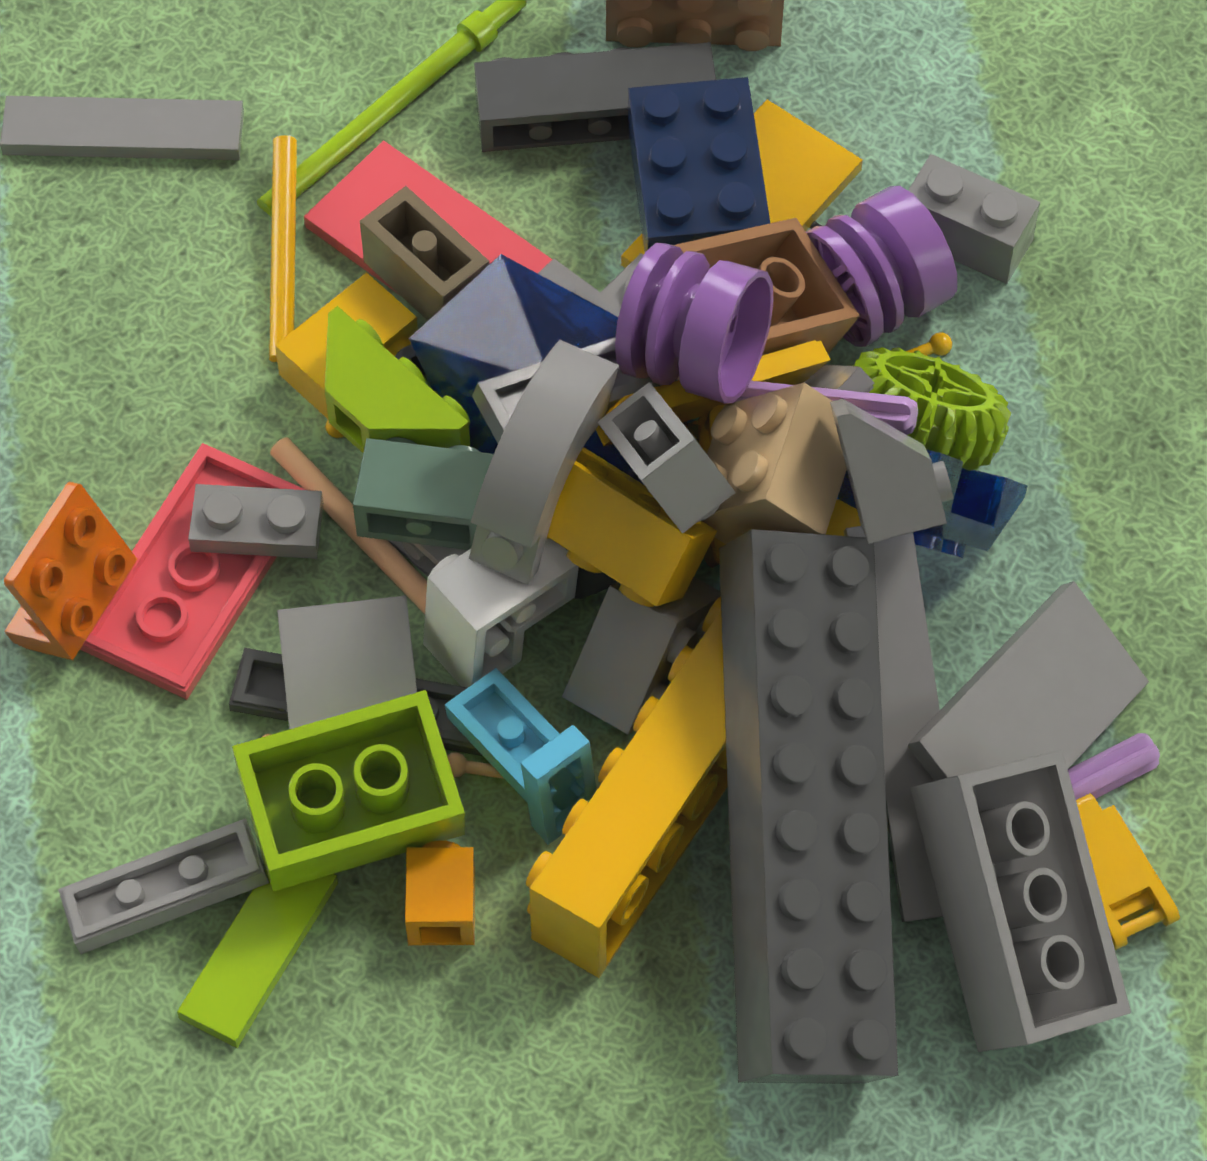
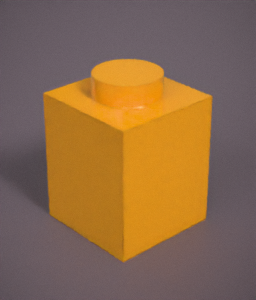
(440, 894)

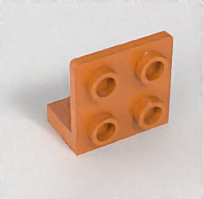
(66, 575)

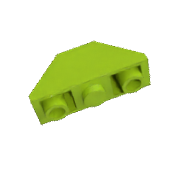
(382, 396)

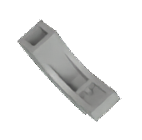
(536, 457)

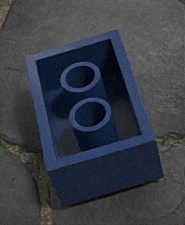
(695, 160)

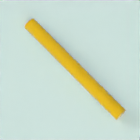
(283, 240)

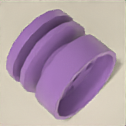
(887, 261)
(694, 322)

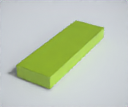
(253, 957)

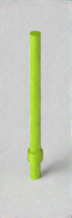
(472, 33)

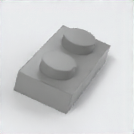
(256, 521)

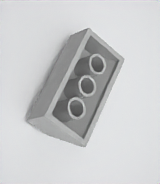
(1020, 901)

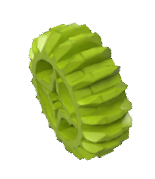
(954, 407)

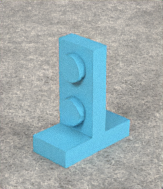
(527, 751)

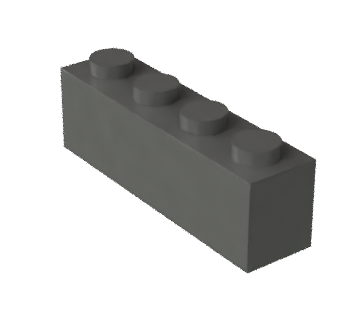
(575, 95)

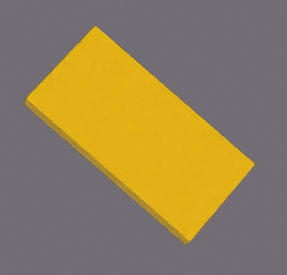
(799, 170)

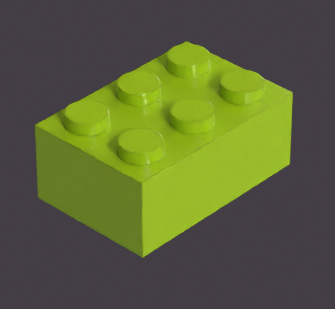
(349, 790)

